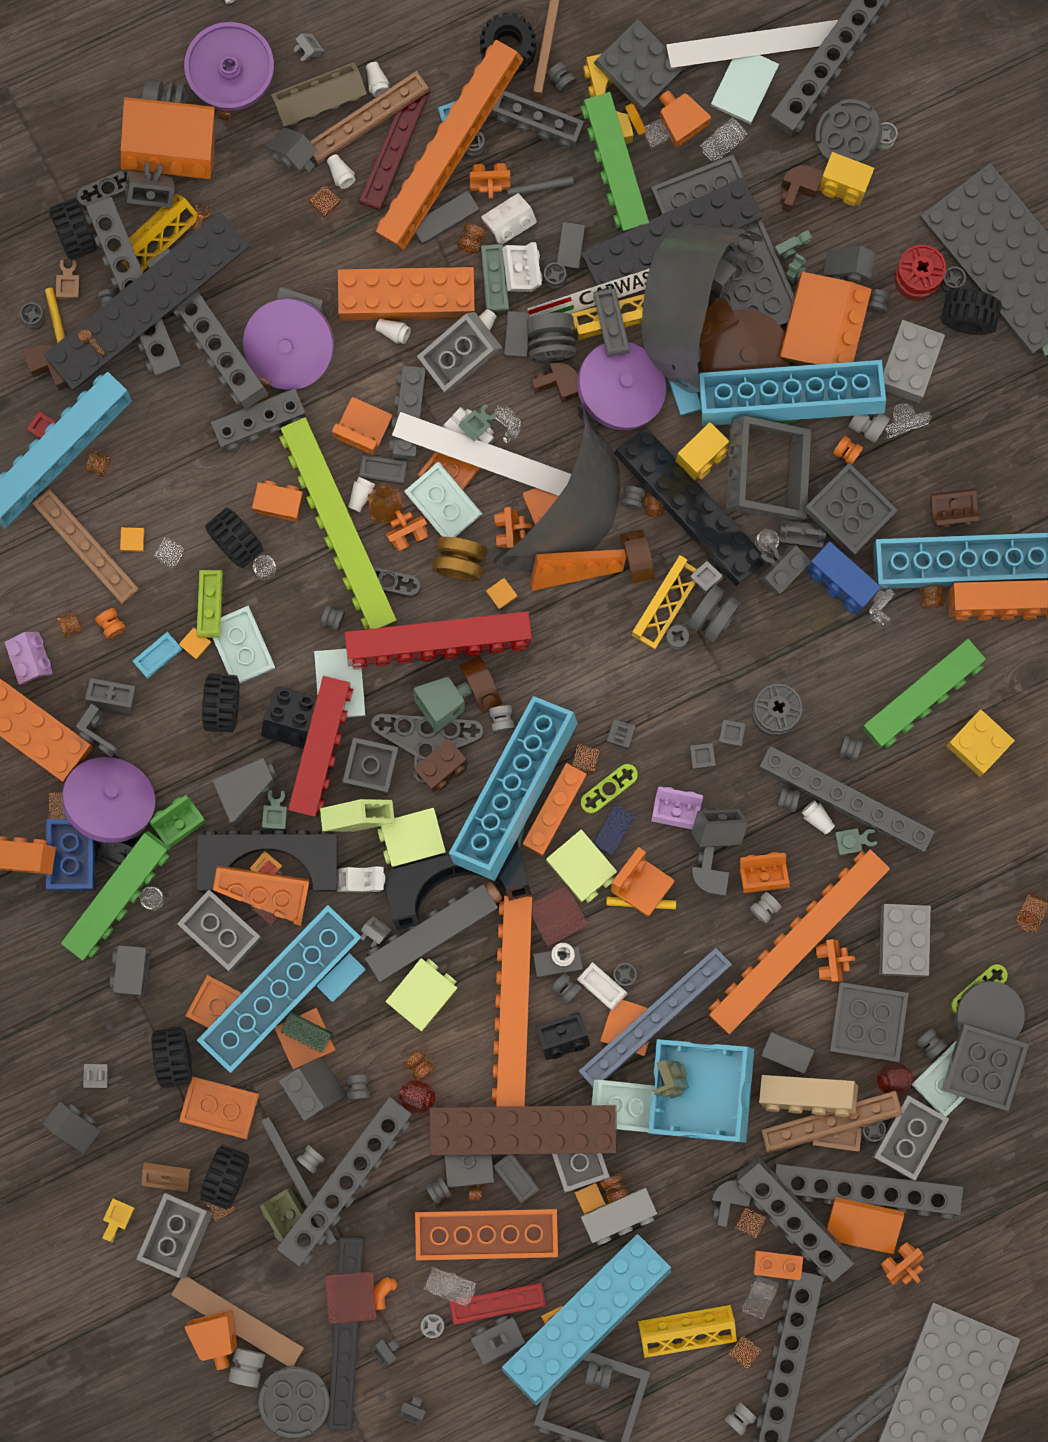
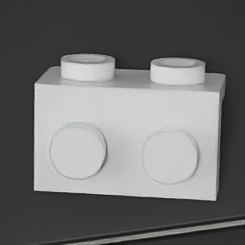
(509, 219)
(522, 267)

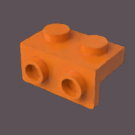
(764, 872)

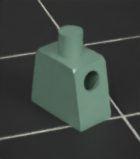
(441, 701)

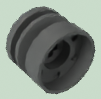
(155, 91)
(551, 337)
(773, 722)

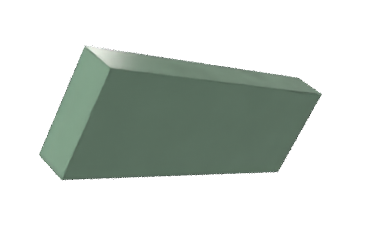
(494, 278)

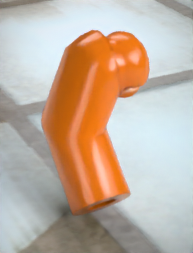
(382, 1289)

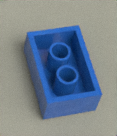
(843, 579)
(74, 858)

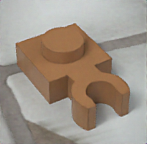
(68, 284)

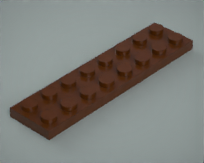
(523, 1130)

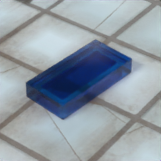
(613, 830)

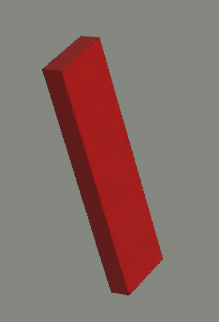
(499, 1303)

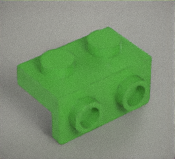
(177, 821)

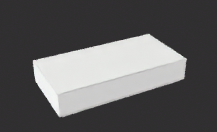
(602, 986)

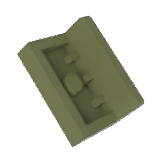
(674, 1079)
(282, 1212)

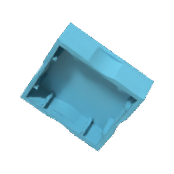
(716, 1096)

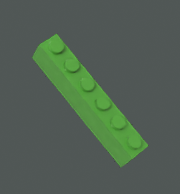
(615, 162)
(923, 694)
(116, 895)

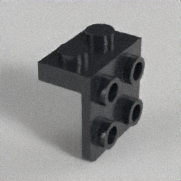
(288, 717)

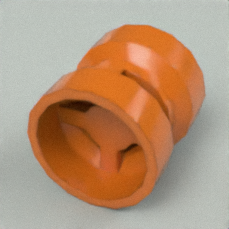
(852, 453)
(110, 623)

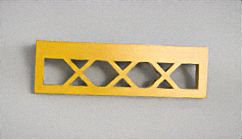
(155, 226)
(593, 328)
(658, 599)
(687, 1327)

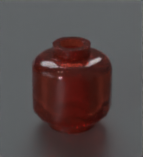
(895, 1078)
(417, 1096)

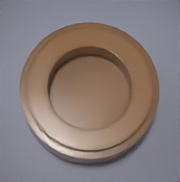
(496, 896)

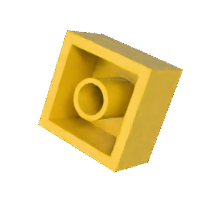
(845, 179)
(703, 451)
(980, 743)

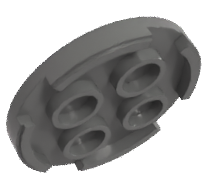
(849, 130)
(991, 1008)
(294, 1401)

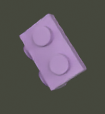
(28, 657)
(676, 807)

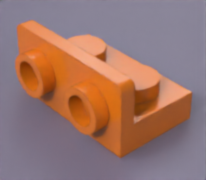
(777, 1265)

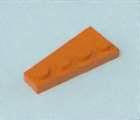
(569, 567)
(271, 892)

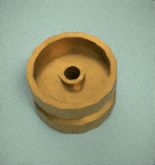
(459, 559)

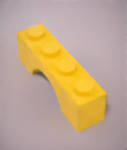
(599, 85)

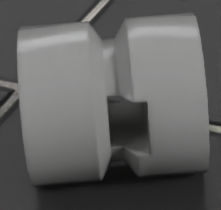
(871, 425)
(246, 1367)

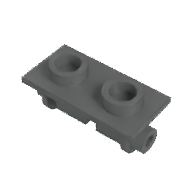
(801, 534)

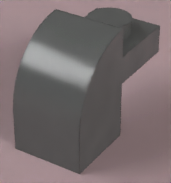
(707, 880)
(727, 1194)

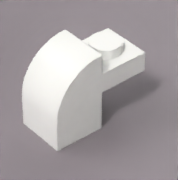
(360, 879)

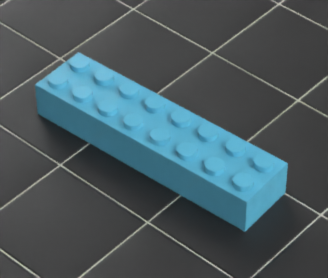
(793, 392)
(60, 445)
(960, 560)
(513, 788)
(278, 988)
(586, 1319)

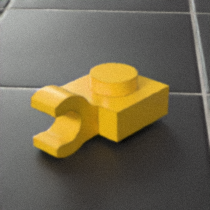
(117, 1216)

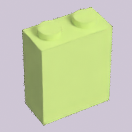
(357, 815)
(412, 838)
(582, 867)
(422, 994)

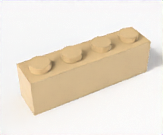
(809, 1095)

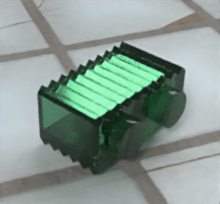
(306, 1032)

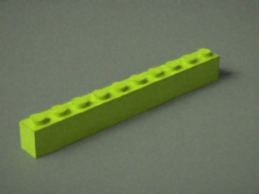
(338, 525)

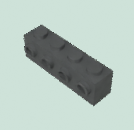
(538, 119)
(409, 402)
(258, 420)

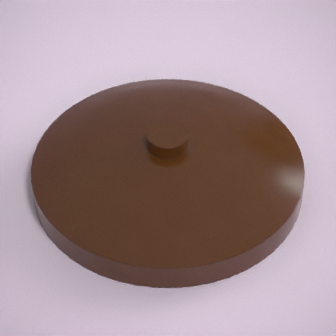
(746, 345)

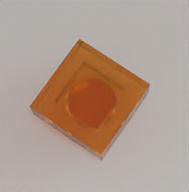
(324, 201)
(586, 758)
(750, 1222)
(744, 1351)

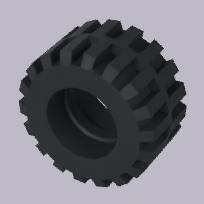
(513, 27)
(73, 229)
(971, 311)
(234, 537)
(220, 702)
(171, 1057)
(224, 1177)

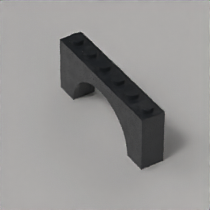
(314, 851)
(411, 883)

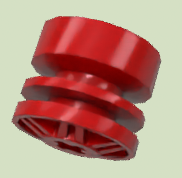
(919, 284)

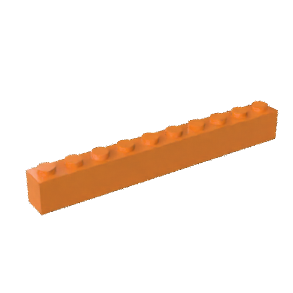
(449, 144)
(794, 946)
(512, 1002)

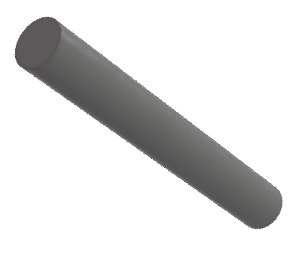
(539, 186)

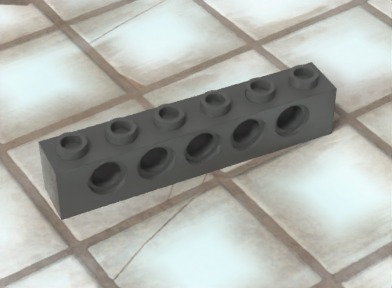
(758, 1172)

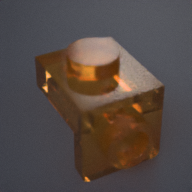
(1032, 912)

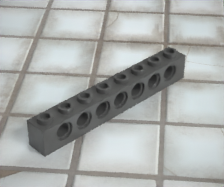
(782, 116)
(106, 210)
(251, 389)
(846, 800)
(950, 1194)
(288, 1247)
(812, 1285)

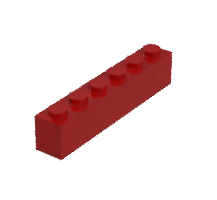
(319, 746)

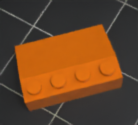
(168, 134)
(824, 321)

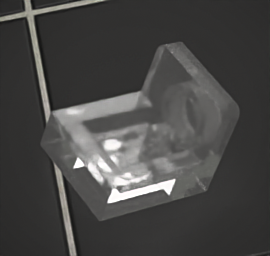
(507, 418)
(881, 600)

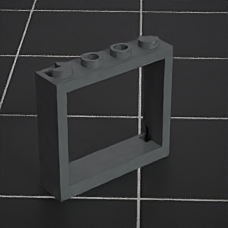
(798, 469)
(570, 1434)

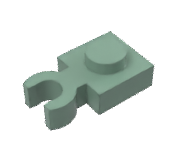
(788, 248)
(796, 268)
(477, 423)
(275, 815)
(850, 841)

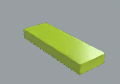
(209, 603)

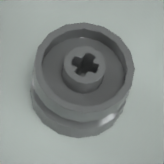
(717, 616)

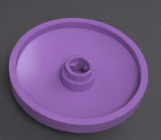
(229, 66)
(288, 343)
(621, 388)
(108, 799)

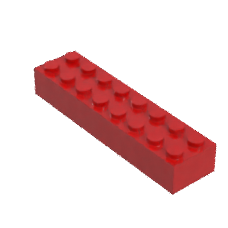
(438, 639)

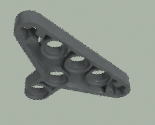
(415, 738)

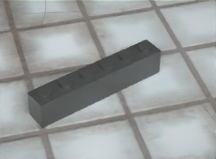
(431, 933)

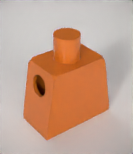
(682, 117)
(213, 1337)

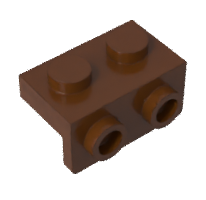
(717, 319)
(954, 508)
(441, 766)

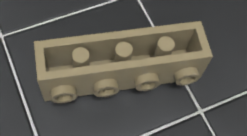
(319, 94)

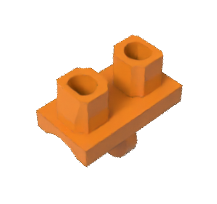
(489, 180)
(416, 526)
(515, 528)
(832, 951)
(912, 1258)

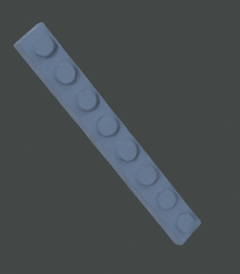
(656, 1017)

